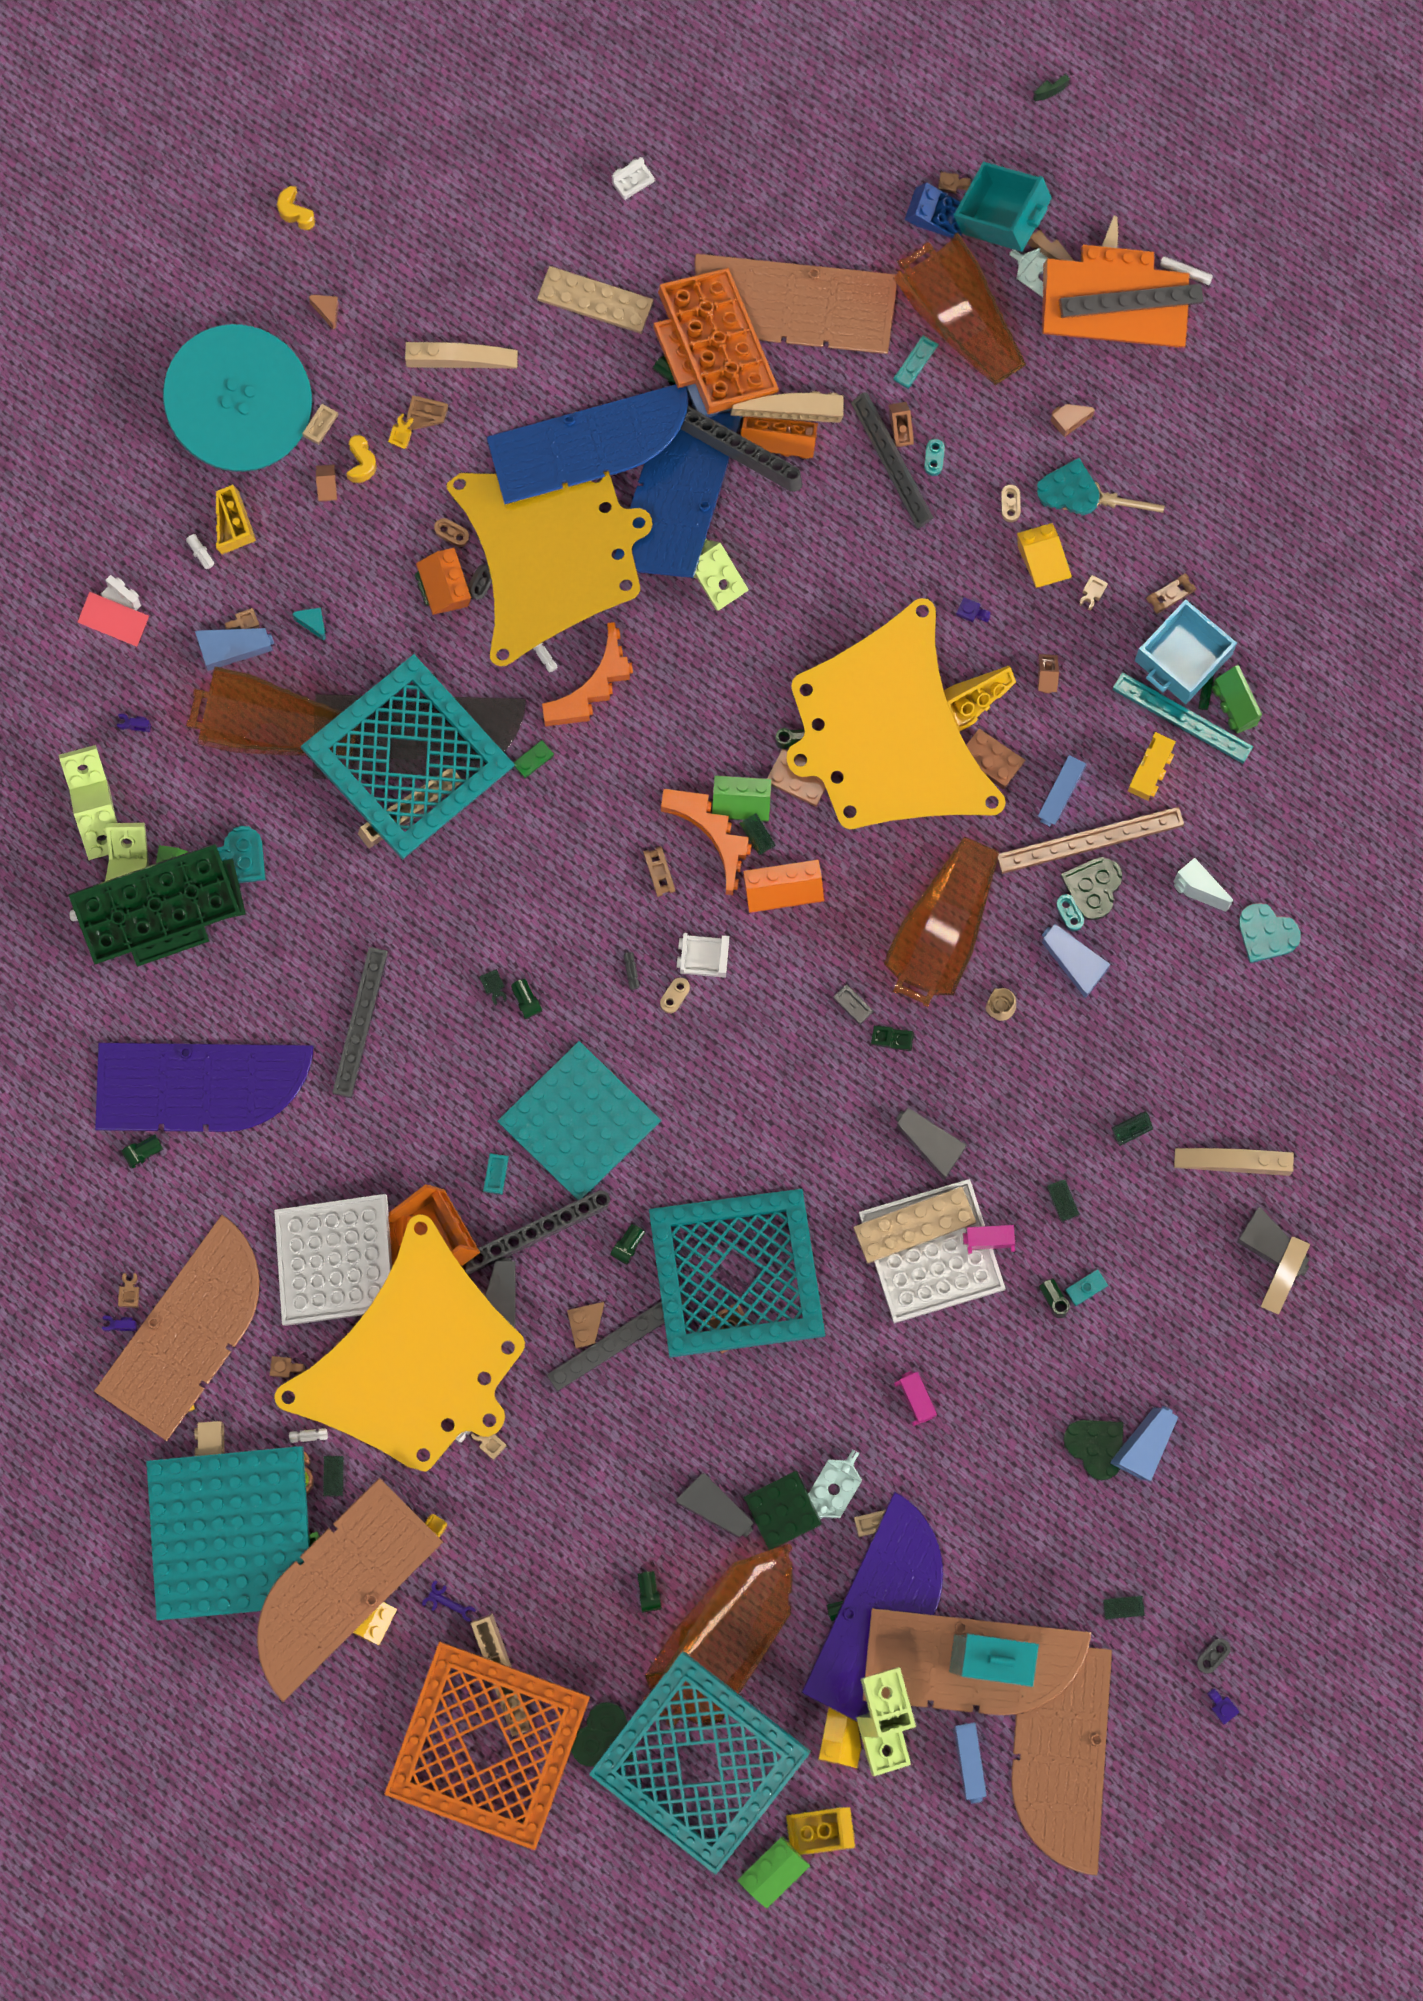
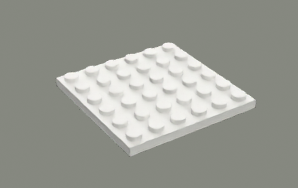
(332, 1258)
(937, 1271)

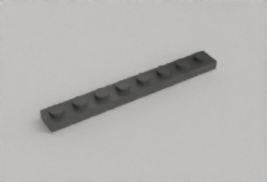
(1131, 300)
(892, 460)
(360, 1022)
(608, 1347)

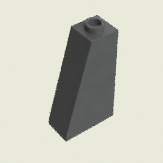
(932, 1142)
(1267, 1240)
(502, 1289)
(713, 1505)

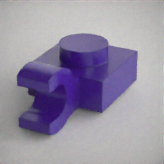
(970, 610)
(135, 724)
(124, 1324)
(1223, 1708)

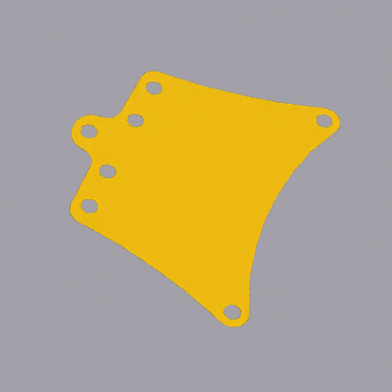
(550, 556)
(889, 730)
(413, 1359)

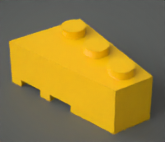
(232, 521)
(1152, 767)

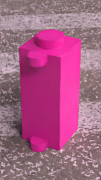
(989, 1238)
(917, 1397)

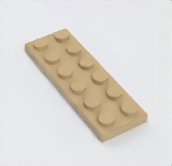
(595, 299)
(914, 1225)

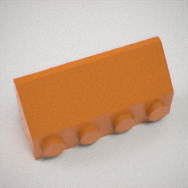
(781, 435)
(783, 886)

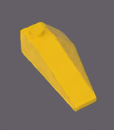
(975, 695)

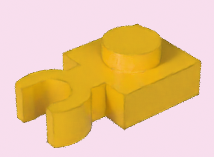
(400, 434)

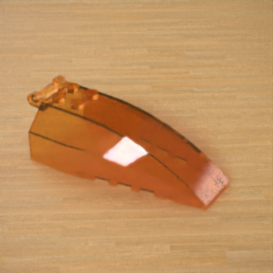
(959, 306)
(258, 716)
(943, 925)

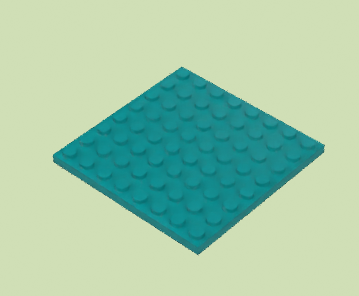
(225, 1529)

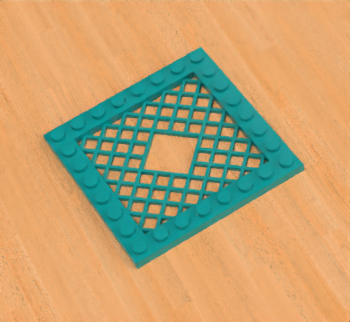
(366, 804)
(746, 1336)
(650, 1808)

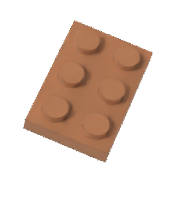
(994, 758)
(804, 788)

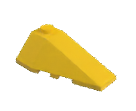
(840, 1740)

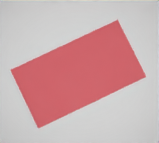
(113, 619)

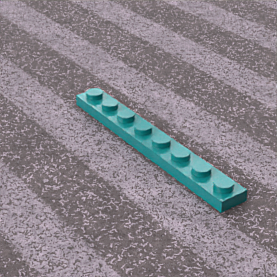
(1182, 718)

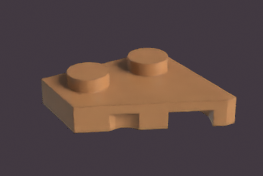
(426, 412)
(585, 1324)

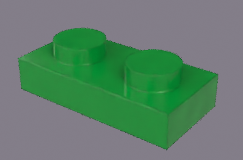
(533, 759)

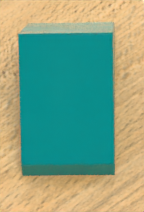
(311, 620)

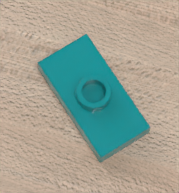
(496, 1174)
(1086, 1288)

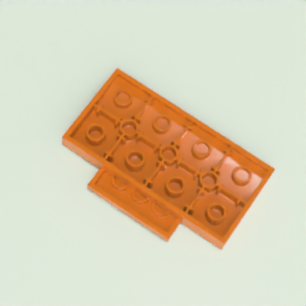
(1113, 271)
(712, 341)

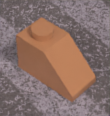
(1070, 417)
(901, 424)
(1048, 673)

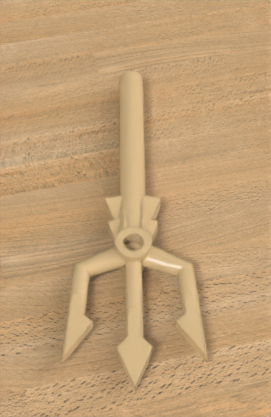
(1112, 500)

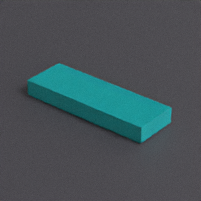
(915, 362)

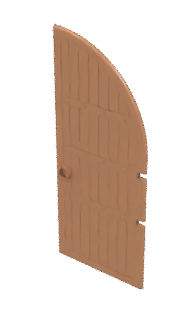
(812, 302)
(187, 1333)
(339, 1585)
(924, 1648)
(1062, 1767)

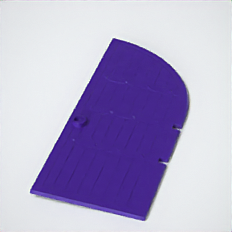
(196, 1085)
(896, 1574)

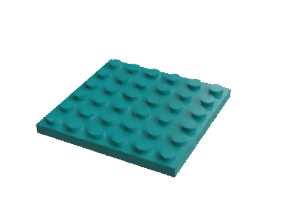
(579, 1121)

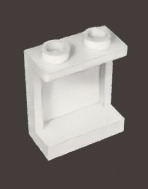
(703, 955)

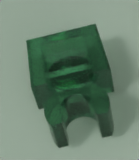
(493, 984)

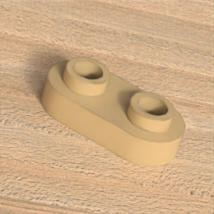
(1010, 504)
(675, 995)

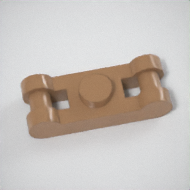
(1171, 593)
(659, 871)

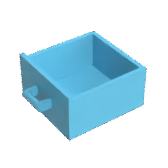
(1185, 652)

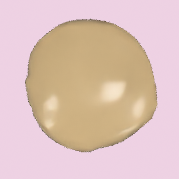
(1001, 1004)

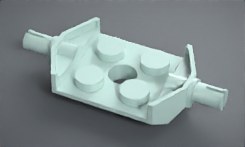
(1030, 268)
(839, 1473)

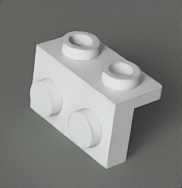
(632, 178)
(120, 594)

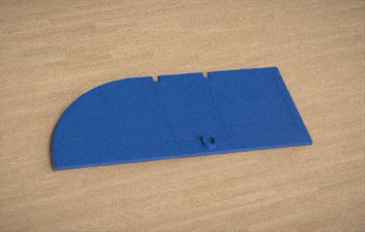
(586, 443)
(681, 498)

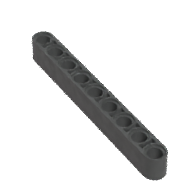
(742, 450)
(537, 1226)

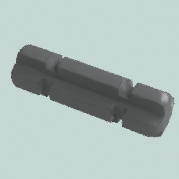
(631, 970)

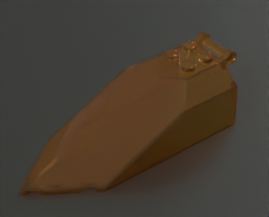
(730, 1627)

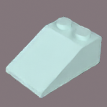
(1200, 885)

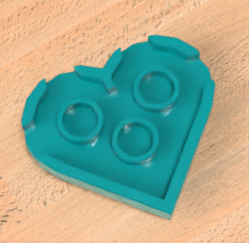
(1069, 488)
(247, 852)
(1266, 934)

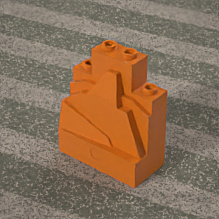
(439, 1208)

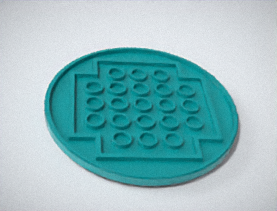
(237, 398)

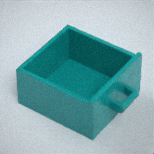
(1003, 206)
(994, 1659)

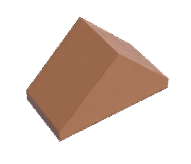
(327, 307)
(326, 483)

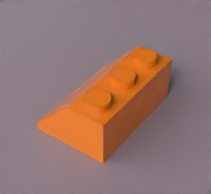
(444, 581)

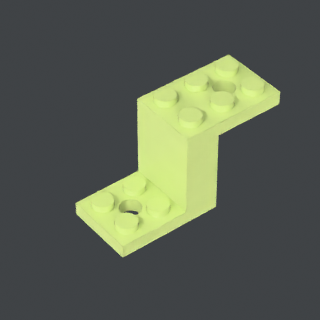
(715, 566)
(89, 798)
(126, 857)
(886, 1721)

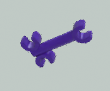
(435, 1596)

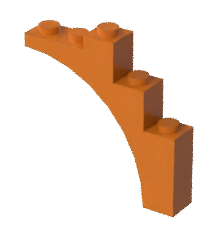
(575, 706)
(717, 828)

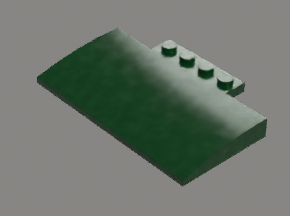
(156, 907)

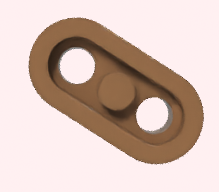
(453, 531)

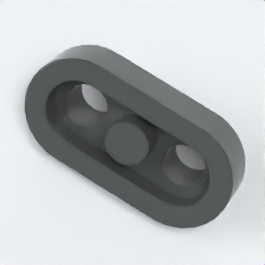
(479, 582)
(1213, 1656)

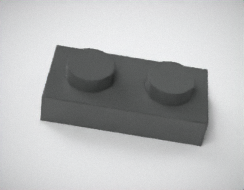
(853, 1004)

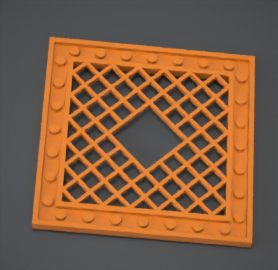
(454, 1808)

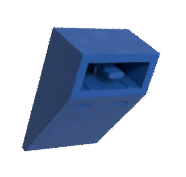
(933, 211)

